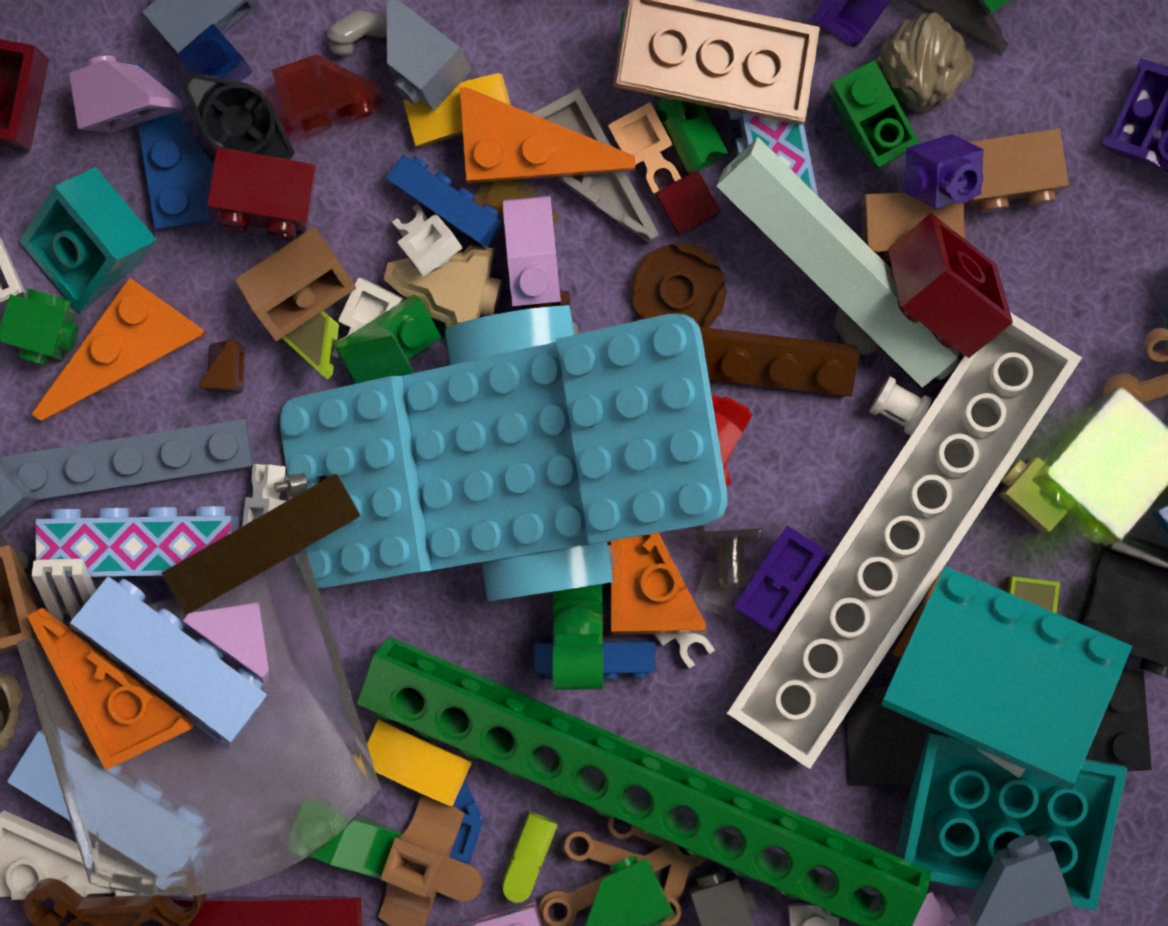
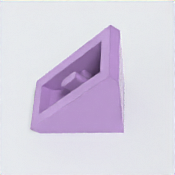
(236, 633)

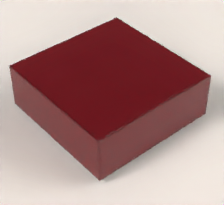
(688, 203)

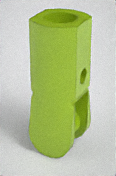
(528, 856)

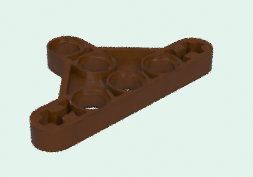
(104, 910)

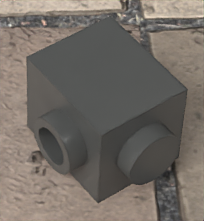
(722, 899)

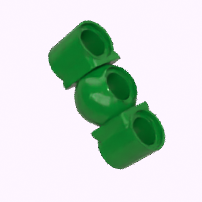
(578, 639)

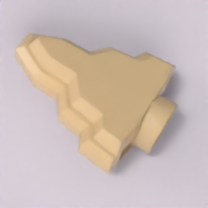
(454, 291)

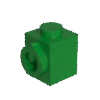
(39, 326)

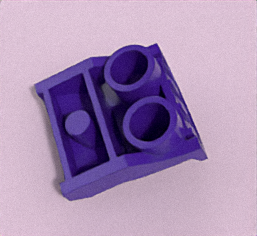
(1143, 121)

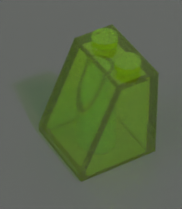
(1107, 467)

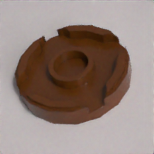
(662, 290)

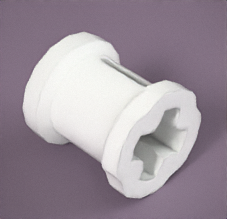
(900, 405)

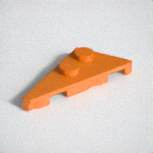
(517, 145)
(129, 336)
(649, 591)
(112, 704)

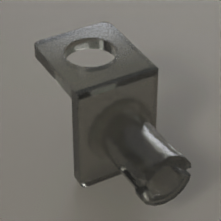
(729, 553)

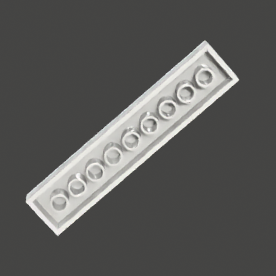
(902, 540)

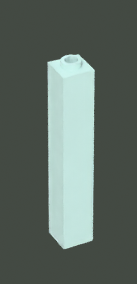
(832, 258)

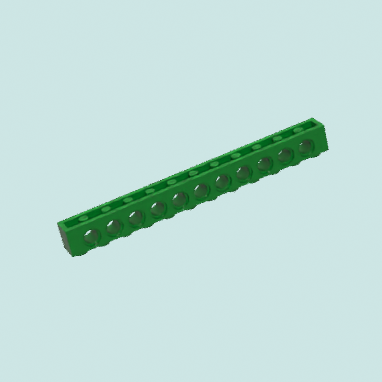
(668, 784)

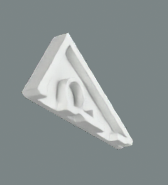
(35, 854)

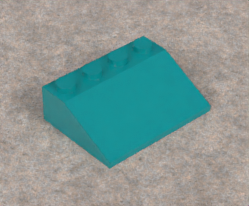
(1007, 677)
(972, 808)

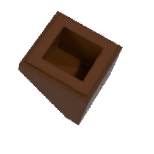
(225, 367)

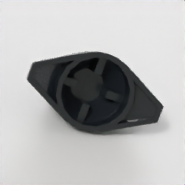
(237, 116)

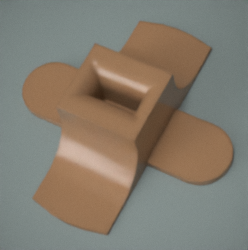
(423, 866)

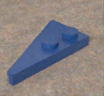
(175, 173)

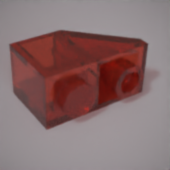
(323, 91)

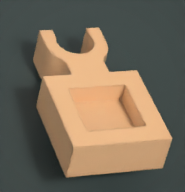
(644, 137)

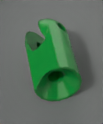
(691, 133)

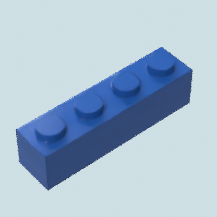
(451, 205)
(618, 657)

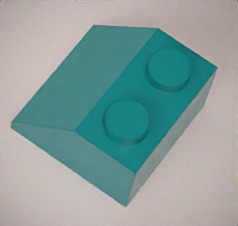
(86, 238)

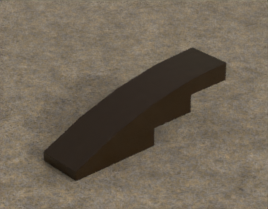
(261, 544)

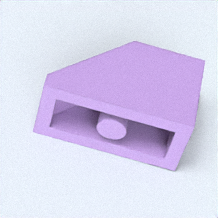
(117, 96)
(531, 250)

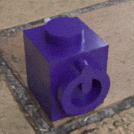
(944, 171)

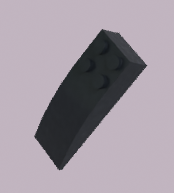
(888, 745)

